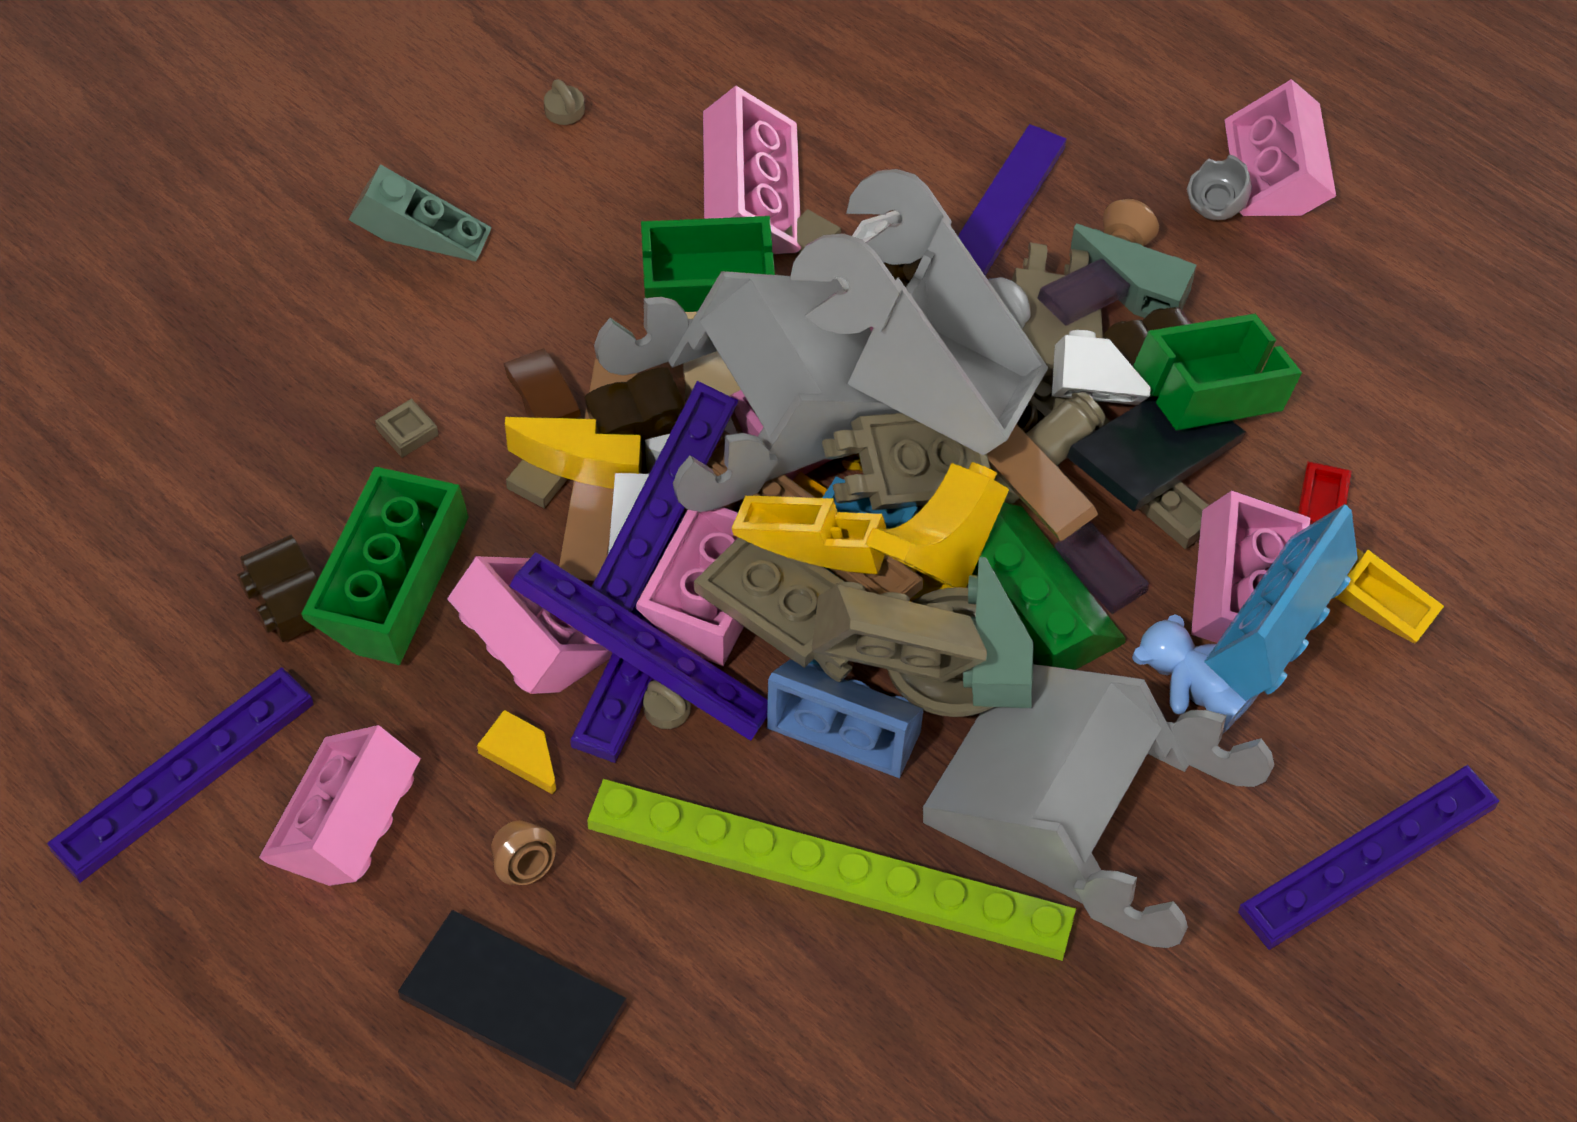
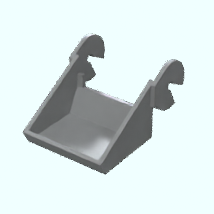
(941, 343)
(780, 362)
(1049, 777)

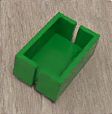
(689, 254)
(1213, 371)

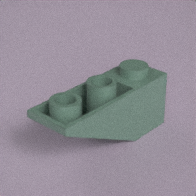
(416, 218)
(1154, 277)
(1008, 669)

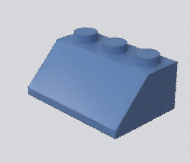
(843, 717)

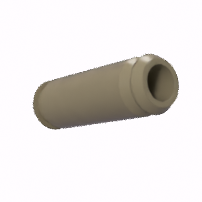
(1061, 429)

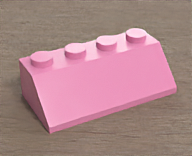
(752, 165)

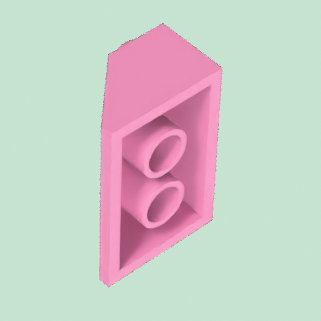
(1284, 152)
(1235, 551)
(670, 594)
(528, 639)
(342, 806)

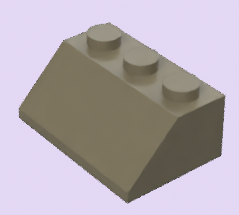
(895, 633)

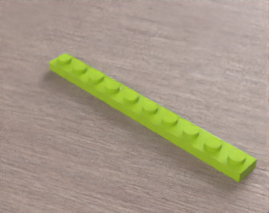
(832, 869)

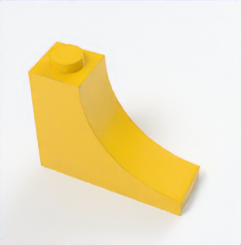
(950, 529)

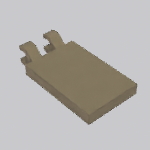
(1043, 326)
(898, 459)
(772, 599)

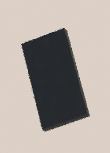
(1145, 455)
(513, 999)

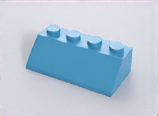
(1286, 606)

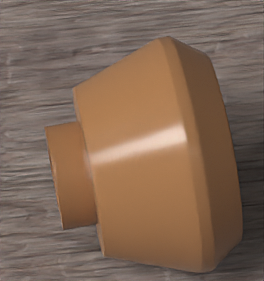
(1130, 221)
(522, 852)

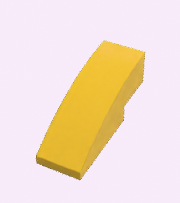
(573, 449)
(810, 532)
(1388, 597)

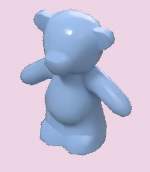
(1171, 651)

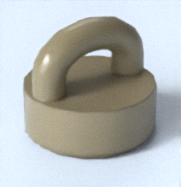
(563, 103)
(664, 707)

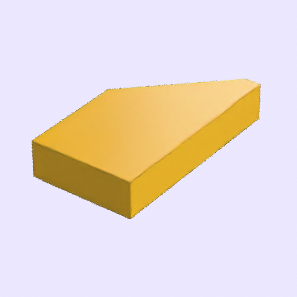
(520, 750)

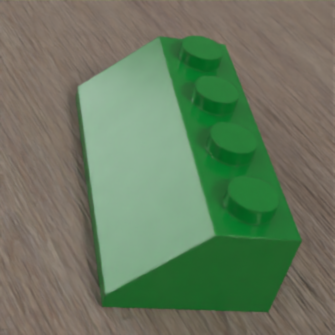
(387, 563)
(1047, 595)

